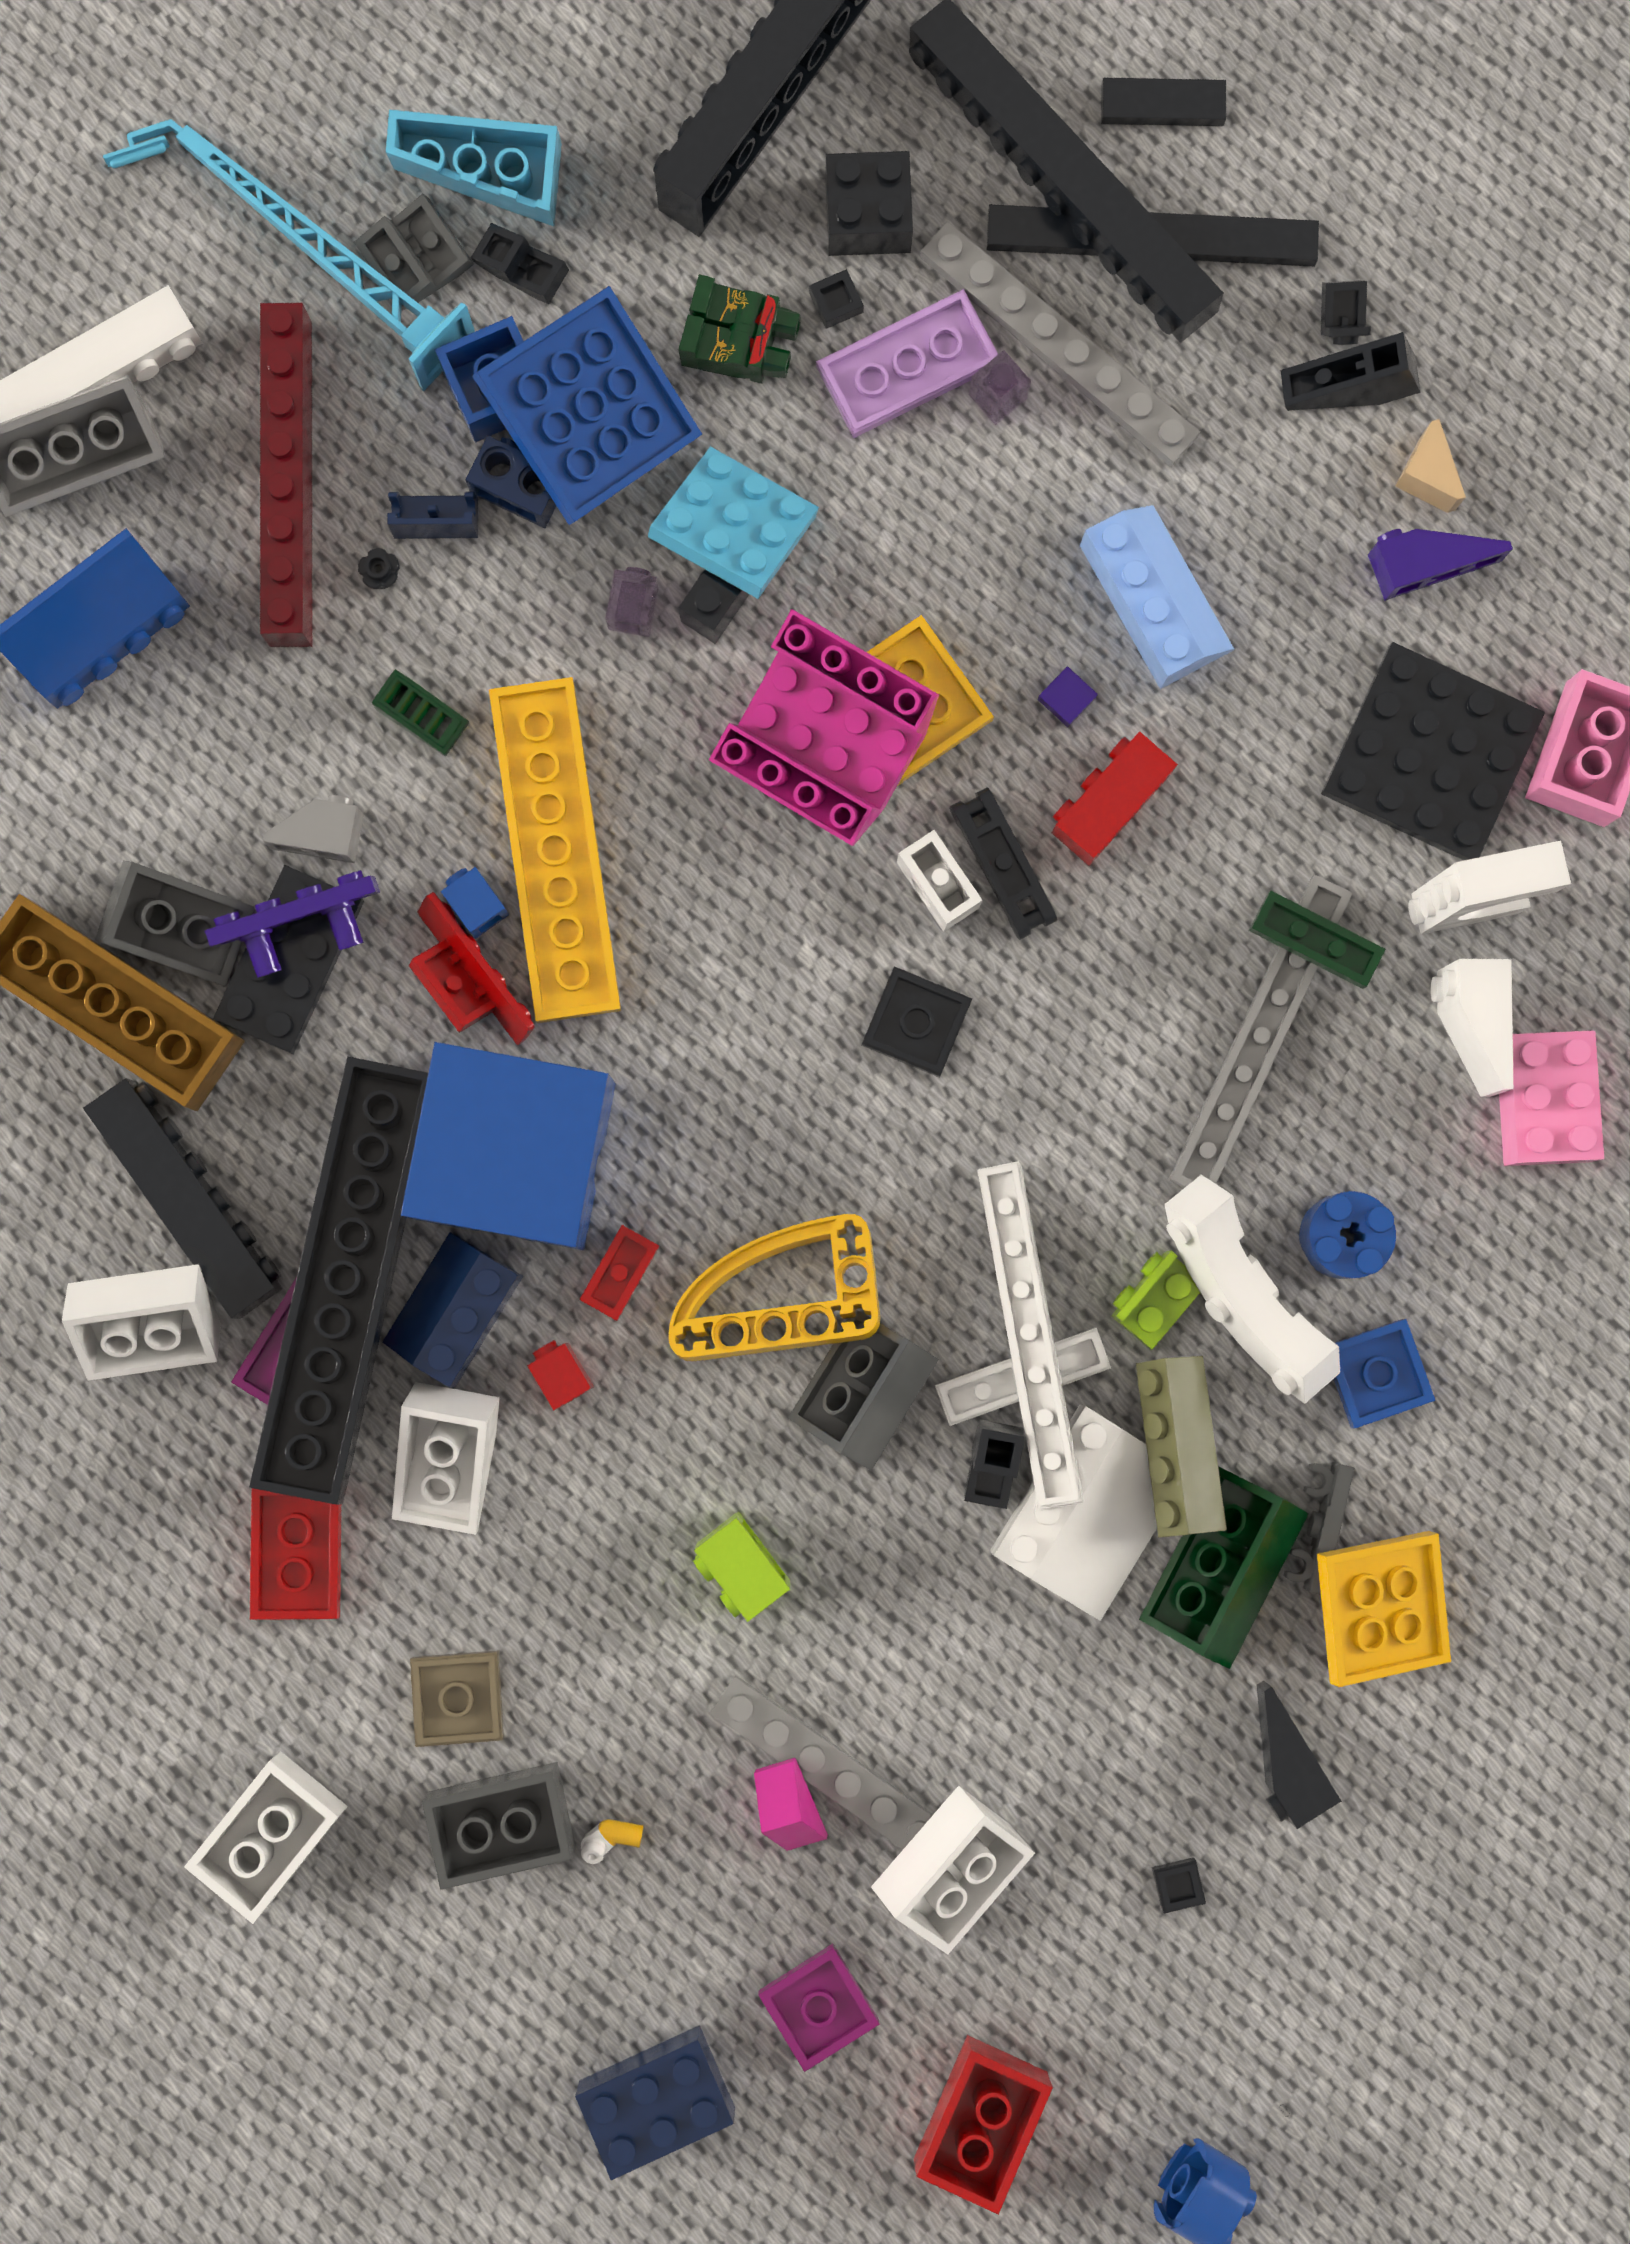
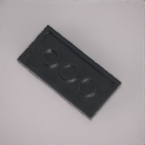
(282, 1003)

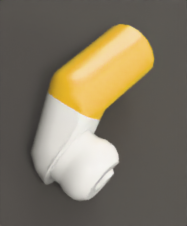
(606, 1836)

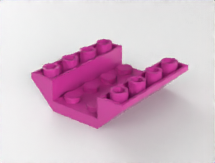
(827, 730)

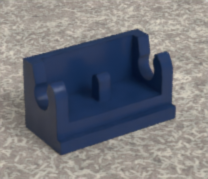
(433, 516)

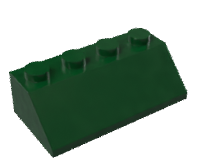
(1224, 1577)

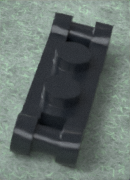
(1003, 863)

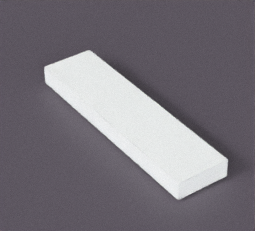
(996, 1384)

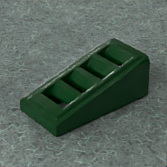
(389, 692)

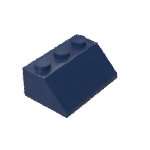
(452, 1310)

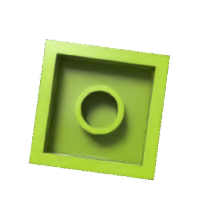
(741, 1567)

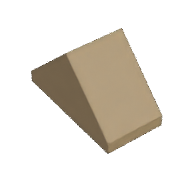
(1432, 471)

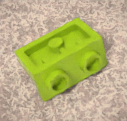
(1157, 1299)

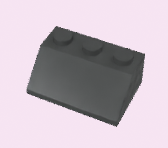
(863, 1392)

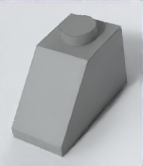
(320, 830)

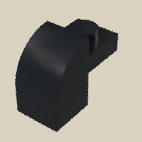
(994, 1463)

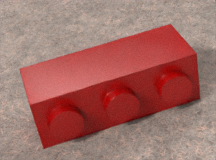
(1112, 797)

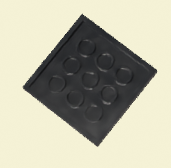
(1433, 753)

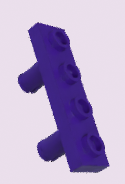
(255, 928)

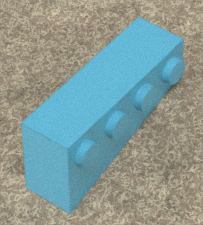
(482, 158)

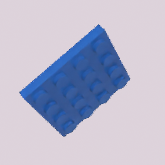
(587, 405)

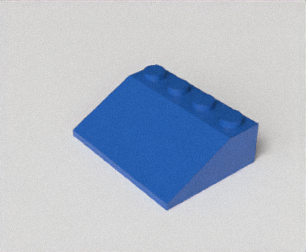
(91, 620)

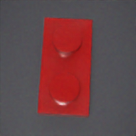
(619, 1272)

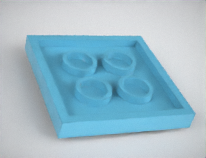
(733, 522)

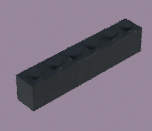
(183, 1197)

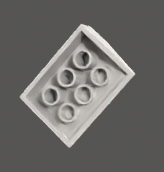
(1091, 1545)

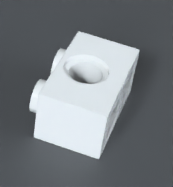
(938, 880)

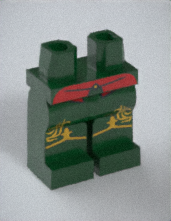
(735, 332)

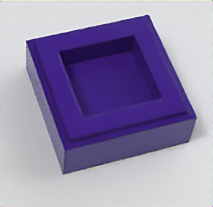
(1067, 696)

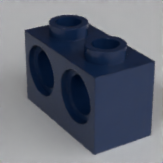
(510, 489)

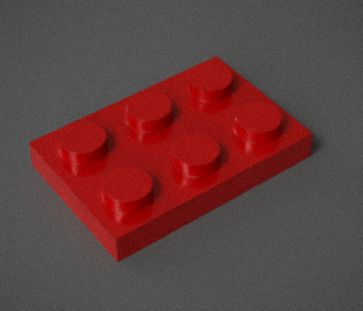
(294, 1557)

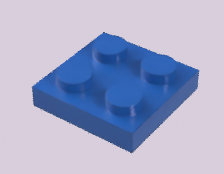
(1381, 1374)

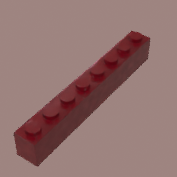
(285, 475)

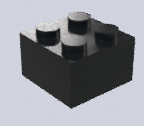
(868, 203)

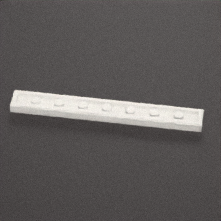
(1030, 1336)

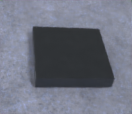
(916, 1022)

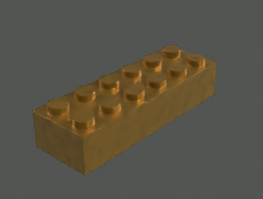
(112, 1005)

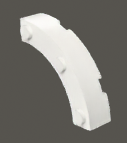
(1243, 1295)

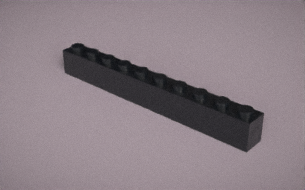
(1064, 171)

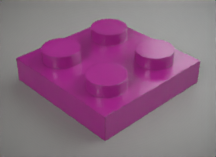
(818, 2007)

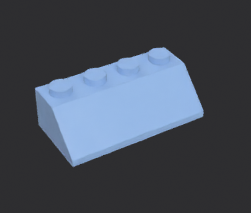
(1154, 594)

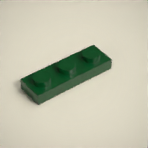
(1317, 939)

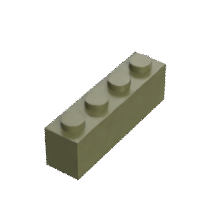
(1180, 1446)

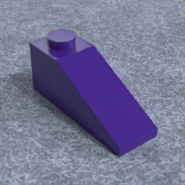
(1428, 557)

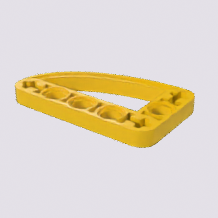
(794, 1316)

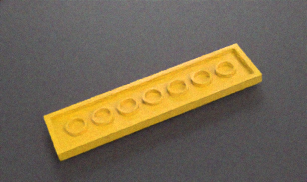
(554, 850)

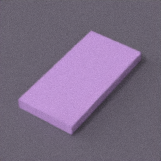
(907, 363)

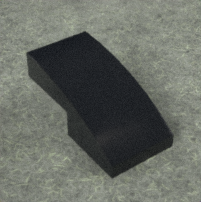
(519, 264)

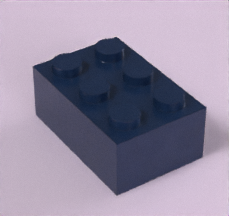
(655, 2102)

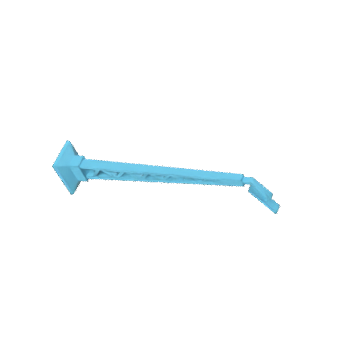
(424, 334)

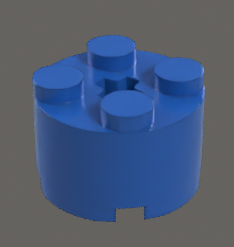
(1368, 1222)
(1204, 2194)

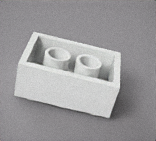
(142, 1322)
(265, 1837)
(952, 1870)

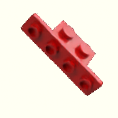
(462, 978)

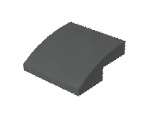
(415, 250)

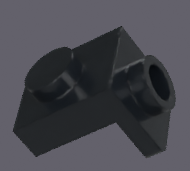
(1344, 311)

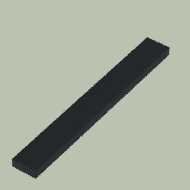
(1201, 236)

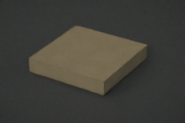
(456, 1698)

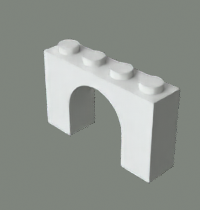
(1488, 887)

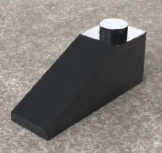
(1354, 377)
(711, 605)
(1291, 1770)

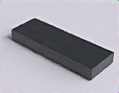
(1163, 101)

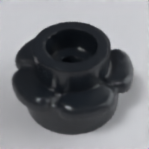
(382, 579)

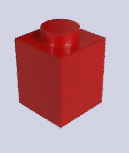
(559, 1374)

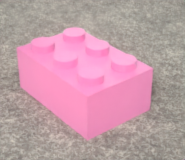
(1586, 751)
(1554, 1100)

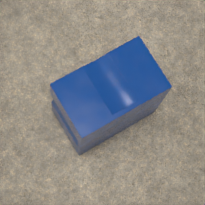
(508, 1146)

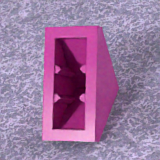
(787, 1807)

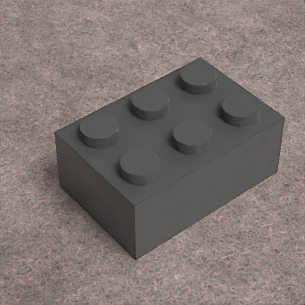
(498, 1825)

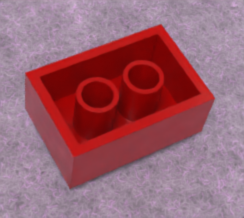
(982, 2124)

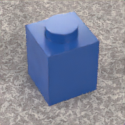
(474, 901)

